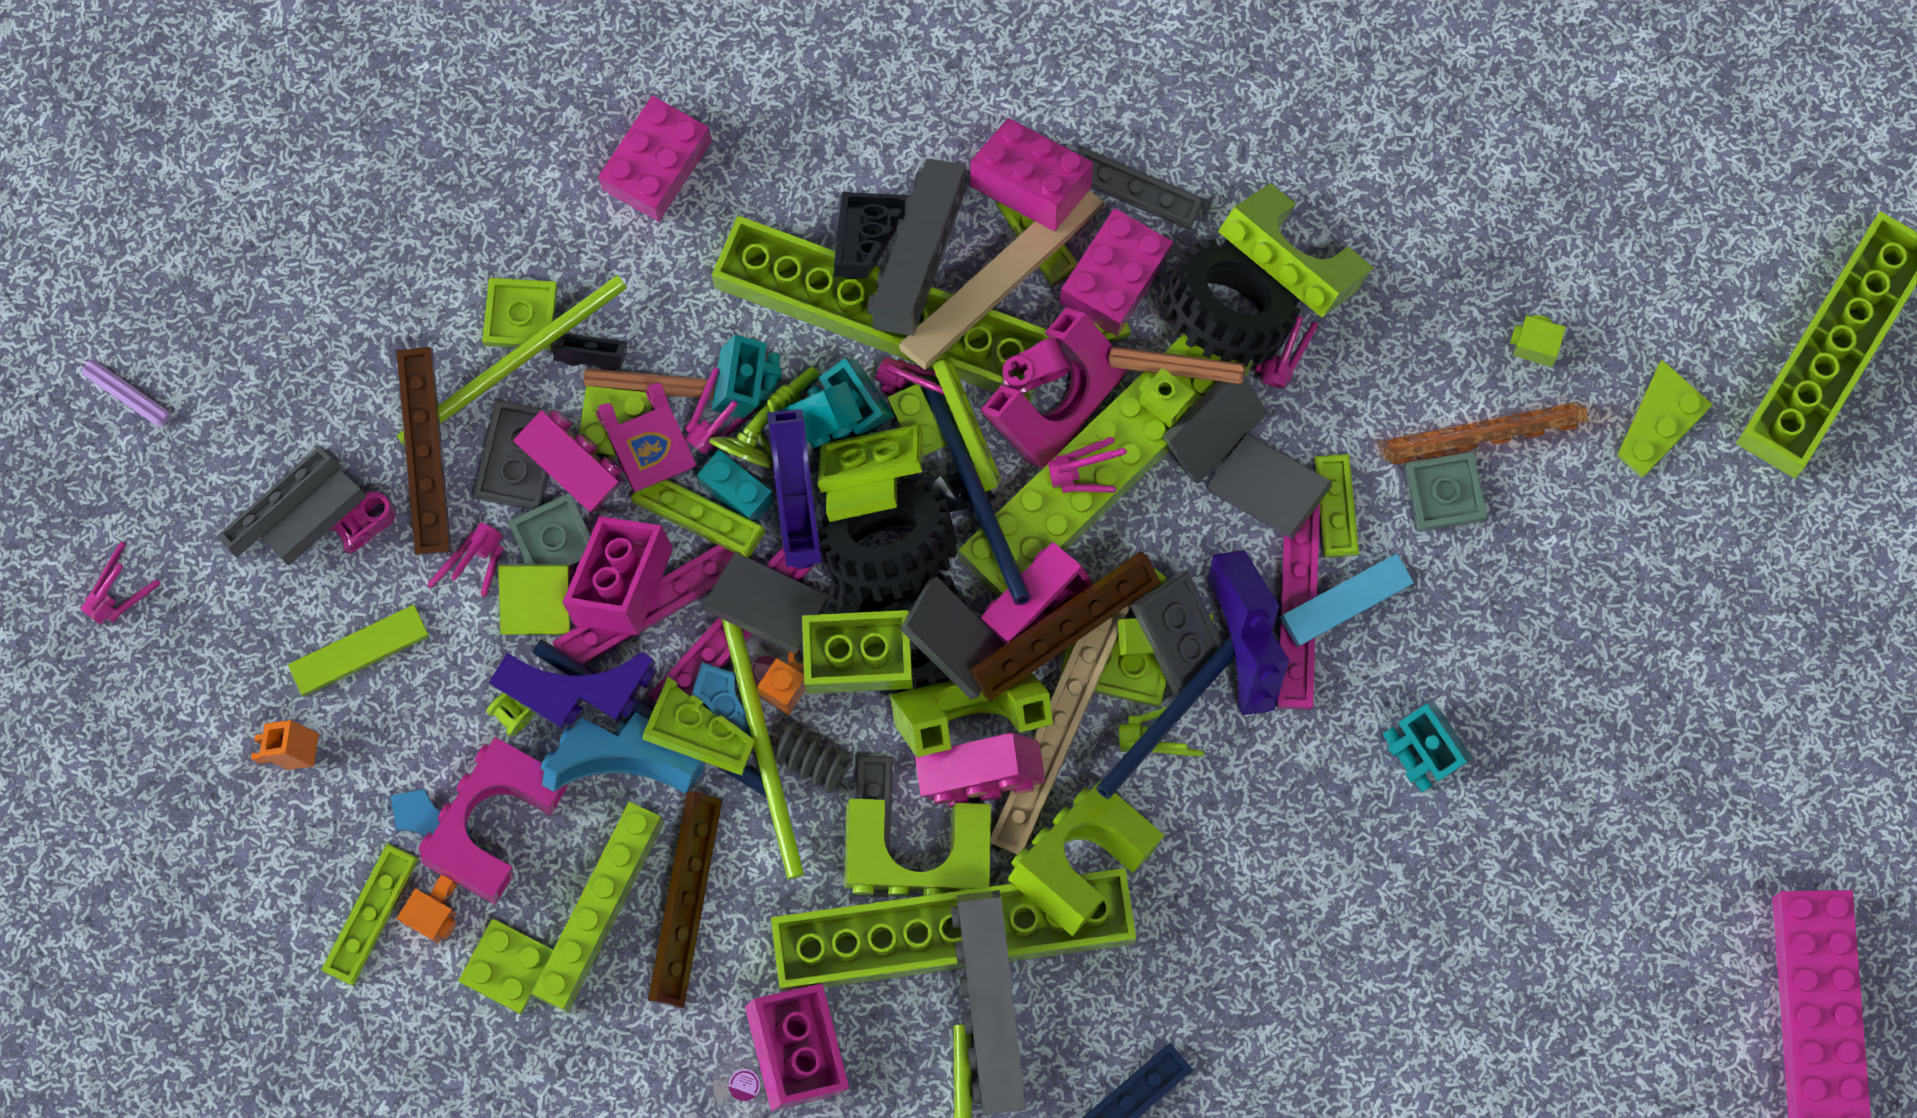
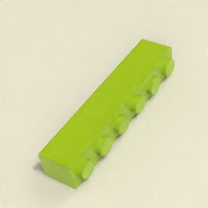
(598, 907)

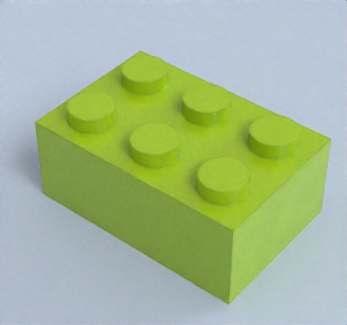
(856, 652)

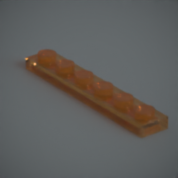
(1496, 430)

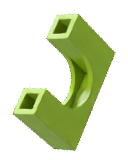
(1316, 282)
(924, 712)
(872, 868)
(1046, 873)

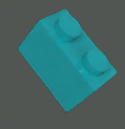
(828, 413)
(735, 487)

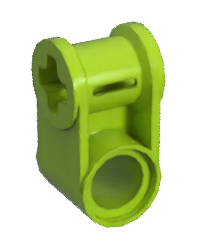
(521, 714)

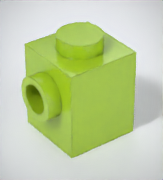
(1537, 340)
(1165, 397)

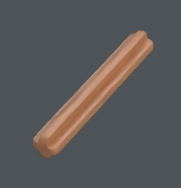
(1177, 365)
(640, 382)

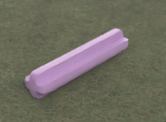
(126, 393)

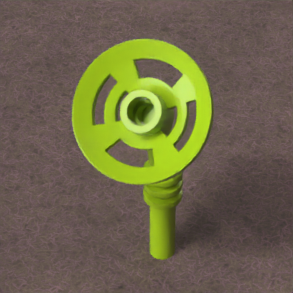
(745, 443)

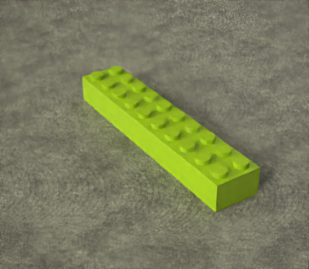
(801, 283)
(1048, 515)
(919, 935)

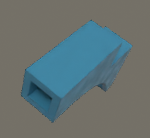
(594, 751)

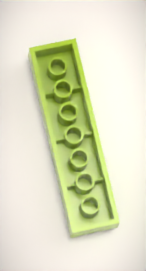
(1834, 348)

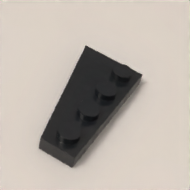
(864, 231)

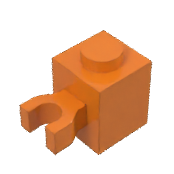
(783, 684)
(286, 745)
(428, 913)

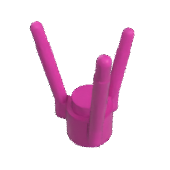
(1278, 370)
(896, 374)
(700, 434)
(1065, 467)
(481, 542)
(99, 604)

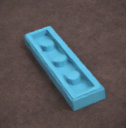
(1346, 600)

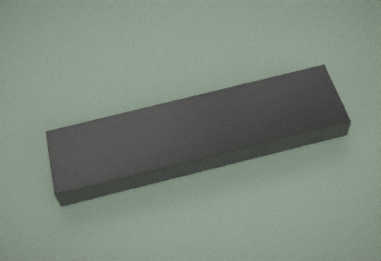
(1143, 190)
(278, 501)
(875, 782)

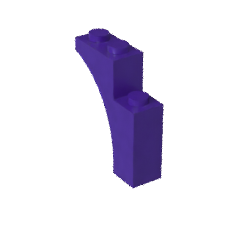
(793, 488)
(1250, 619)
(559, 696)

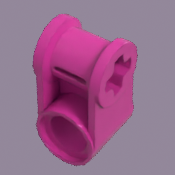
(1039, 365)
(362, 524)

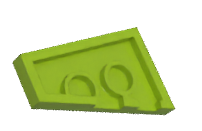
(1661, 420)
(693, 730)

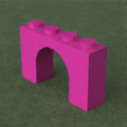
(1043, 436)
(449, 849)

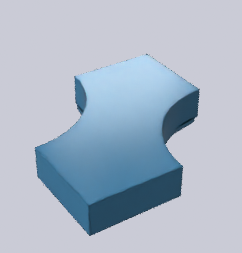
(717, 692)
(416, 813)

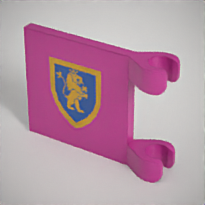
(648, 445)

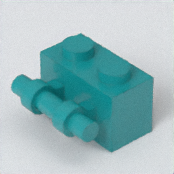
(741, 375)
(867, 397)
(1433, 740)

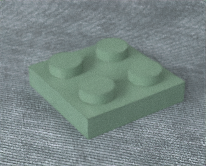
(1445, 491)
(552, 533)

